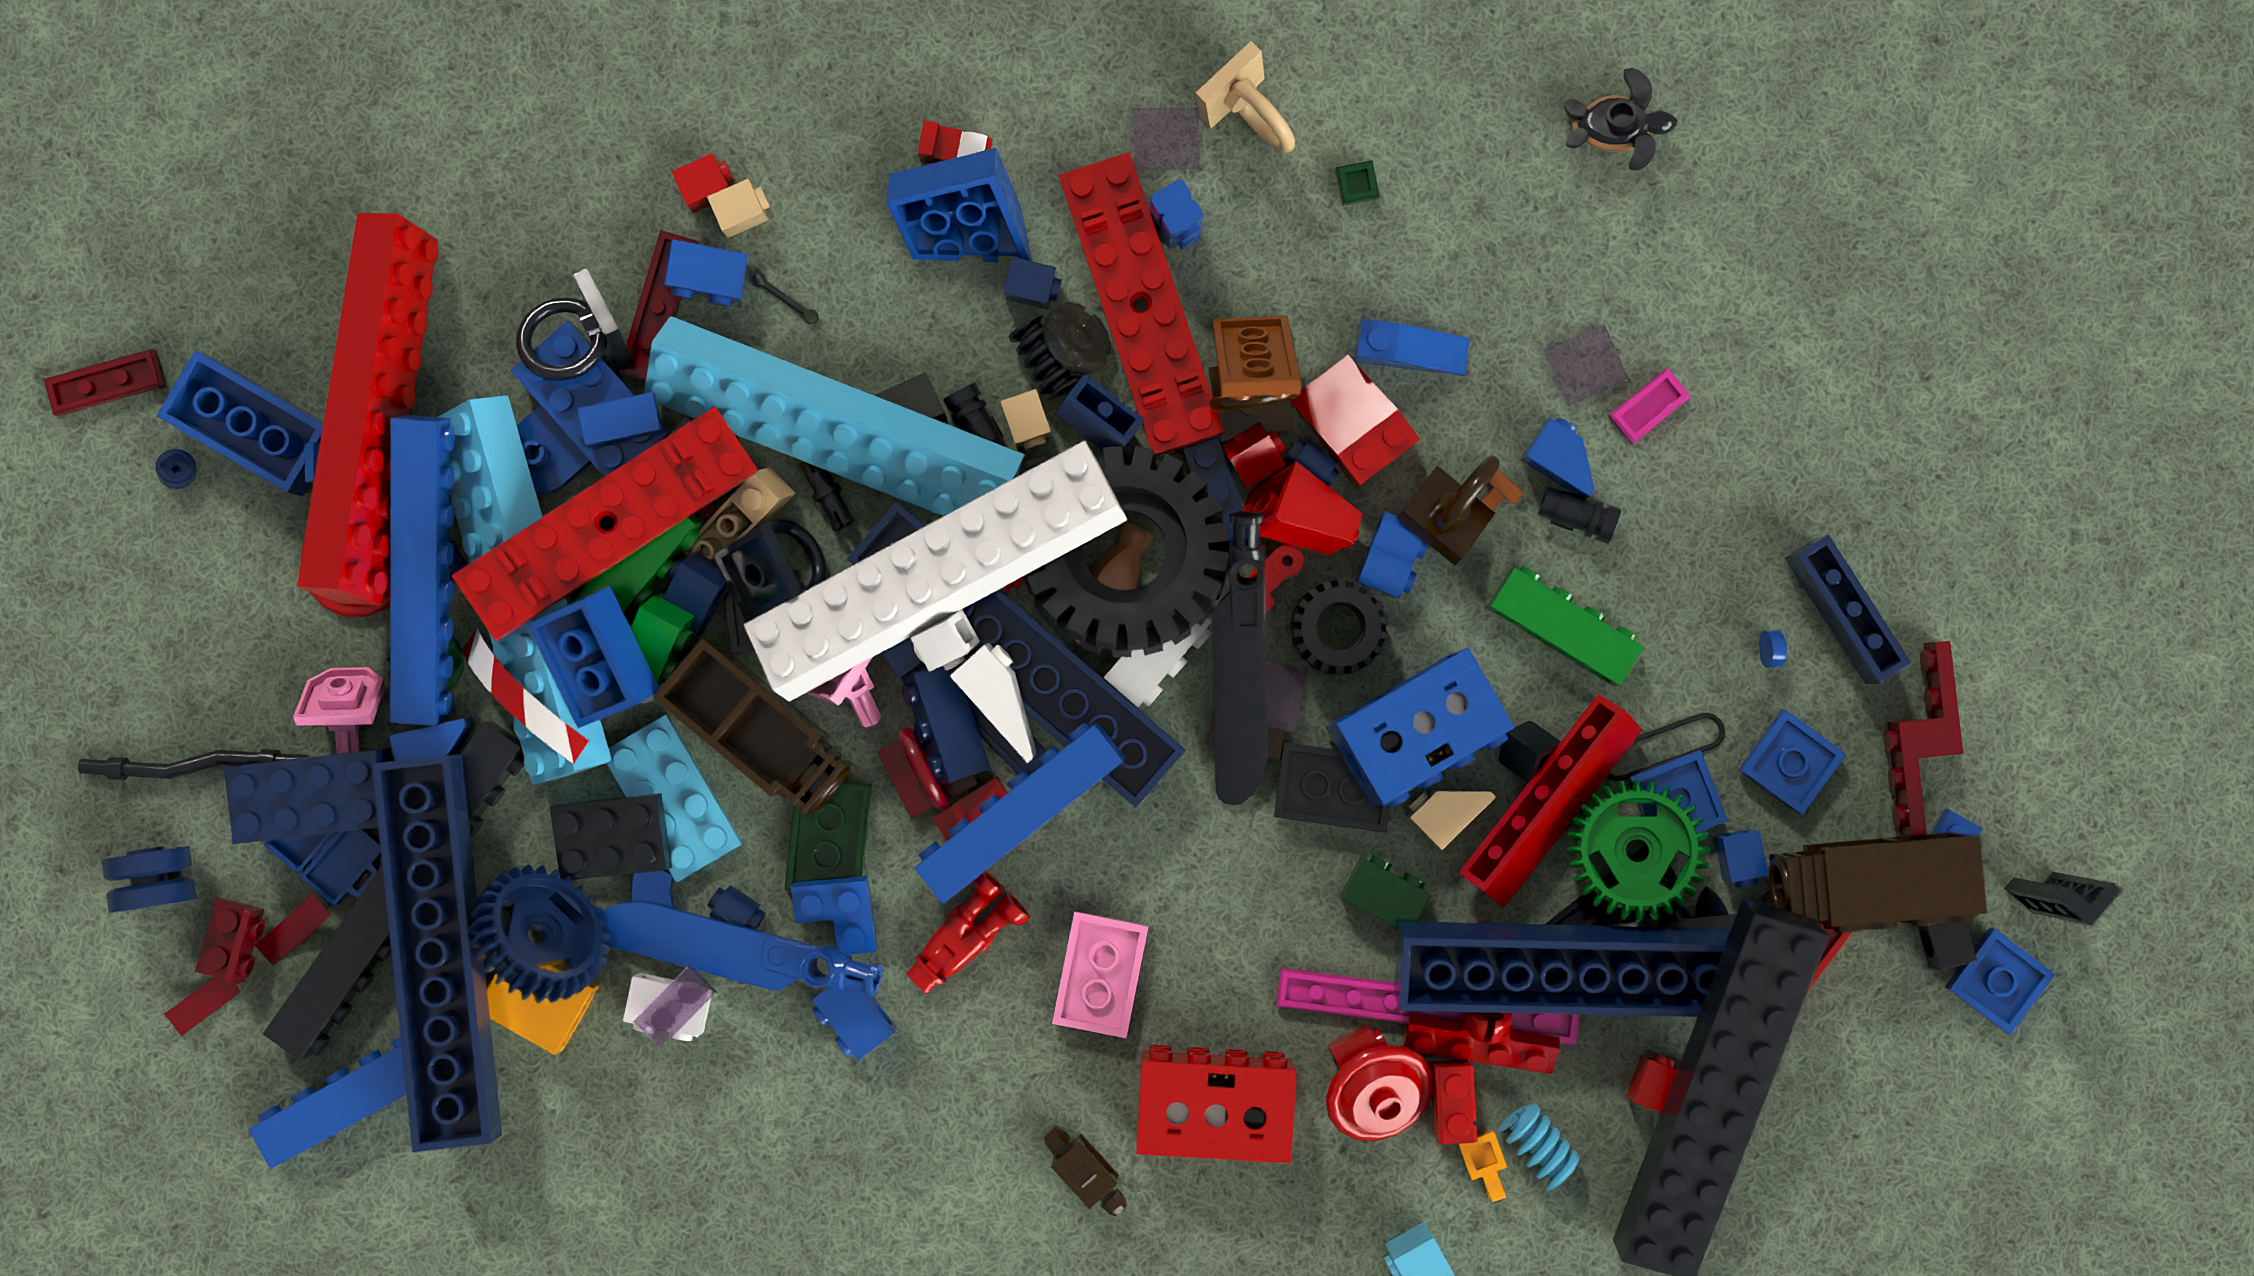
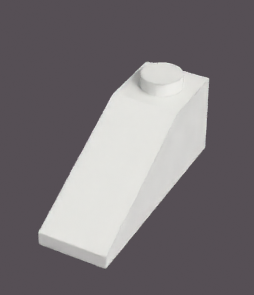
(995, 691)

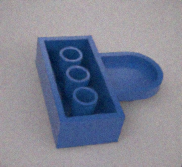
(553, 430)

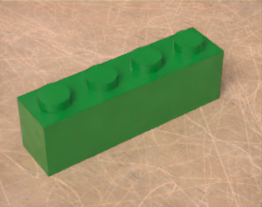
(637, 573)
(1565, 626)

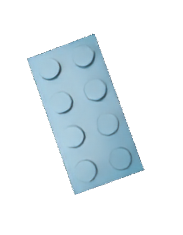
(696, 823)

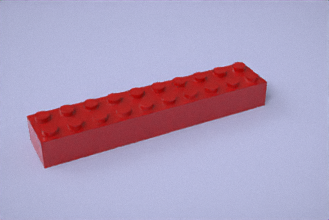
(369, 385)

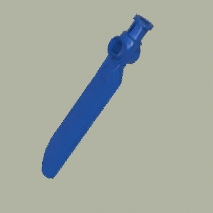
(732, 949)

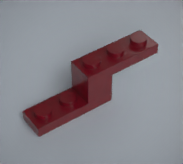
(1923, 738)

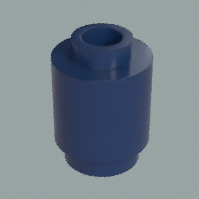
(1314, 460)
(735, 908)

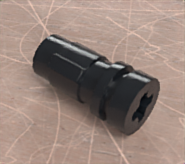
(972, 414)
(1575, 512)

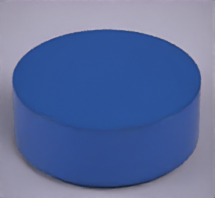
(1772, 649)

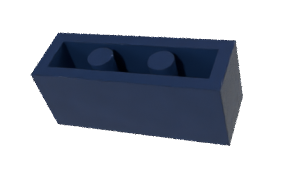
(945, 725)

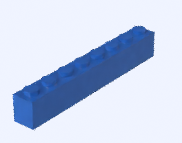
(421, 569)

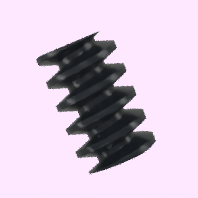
(1033, 343)

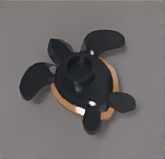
(1620, 122)

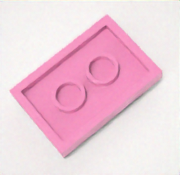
(1100, 974)

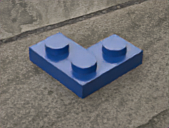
(843, 901)

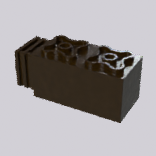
(753, 727)
(1882, 881)

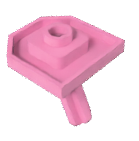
(855, 687)
(341, 701)

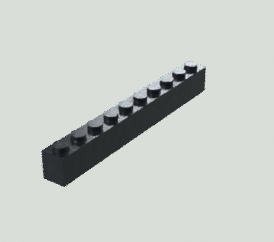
(364, 933)

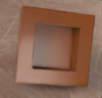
(1501, 488)

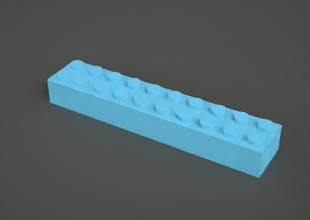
(824, 420)
(492, 503)

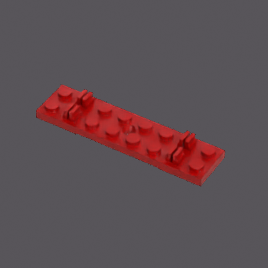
(1131, 266)
(571, 548)

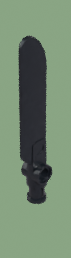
(1241, 668)

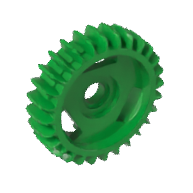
(1662, 834)

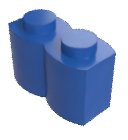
(1391, 557)

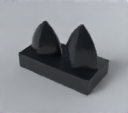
(1709, 913)

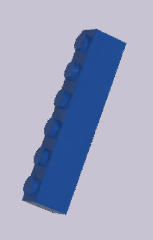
(1020, 812)
(332, 1108)

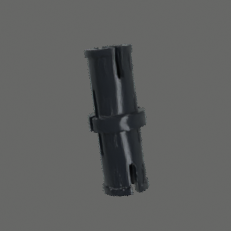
(828, 495)

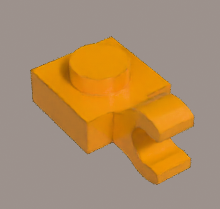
(1484, 1160)

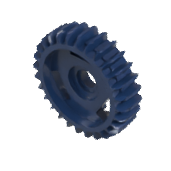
(555, 911)

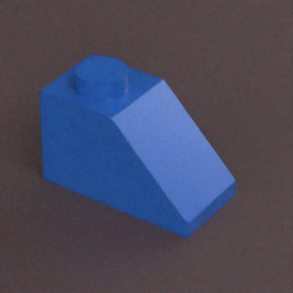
(1561, 457)
(432, 740)

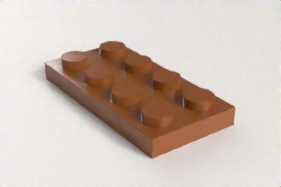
(1255, 357)

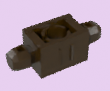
(1085, 1171)

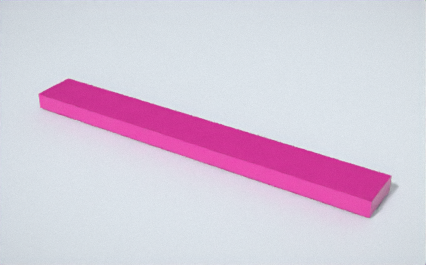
(1377, 1001)

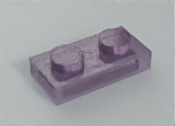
(675, 1006)

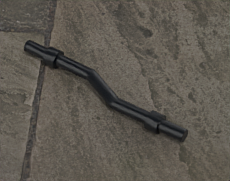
(121, 768)

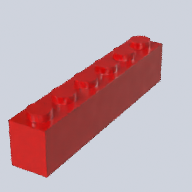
(1551, 800)

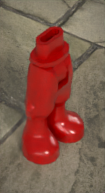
(961, 939)

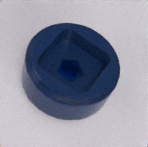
(176, 468)

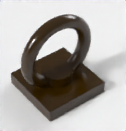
(1242, 414)
(1450, 513)

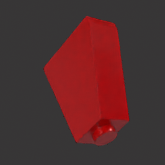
(1304, 511)

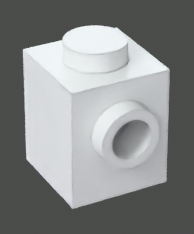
(945, 642)

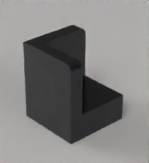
(1527, 749)

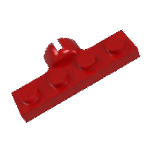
(1482, 1039)

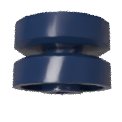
(148, 878)

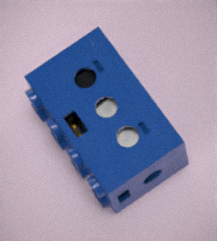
(1421, 729)

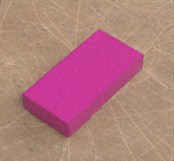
(1649, 406)

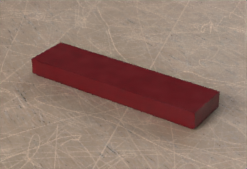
(652, 310)

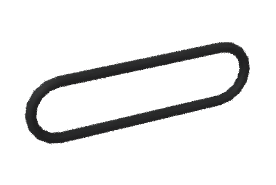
(1669, 727)

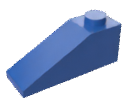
(1410, 347)

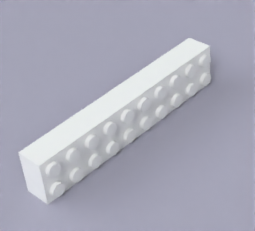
(935, 572)

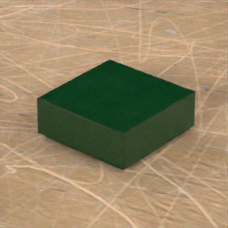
(1357, 183)

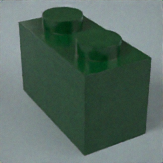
(1384, 893)

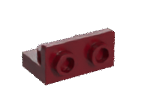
(231, 941)

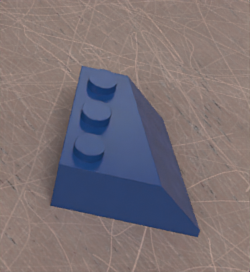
(959, 209)

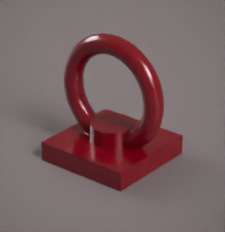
(912, 777)

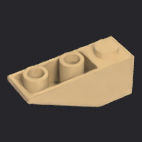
(744, 511)

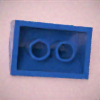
(594, 657)

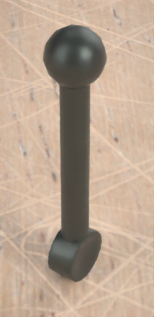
(810, 316)

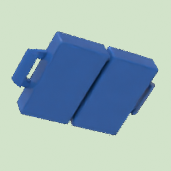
(337, 860)

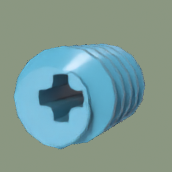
(1541, 1143)

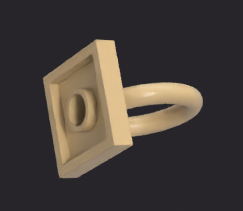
(1236, 91)

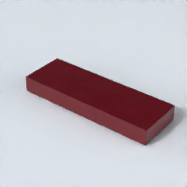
(105, 382)

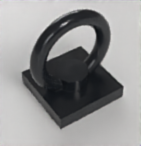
(596, 321)
(760, 571)

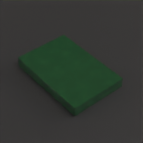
(832, 839)

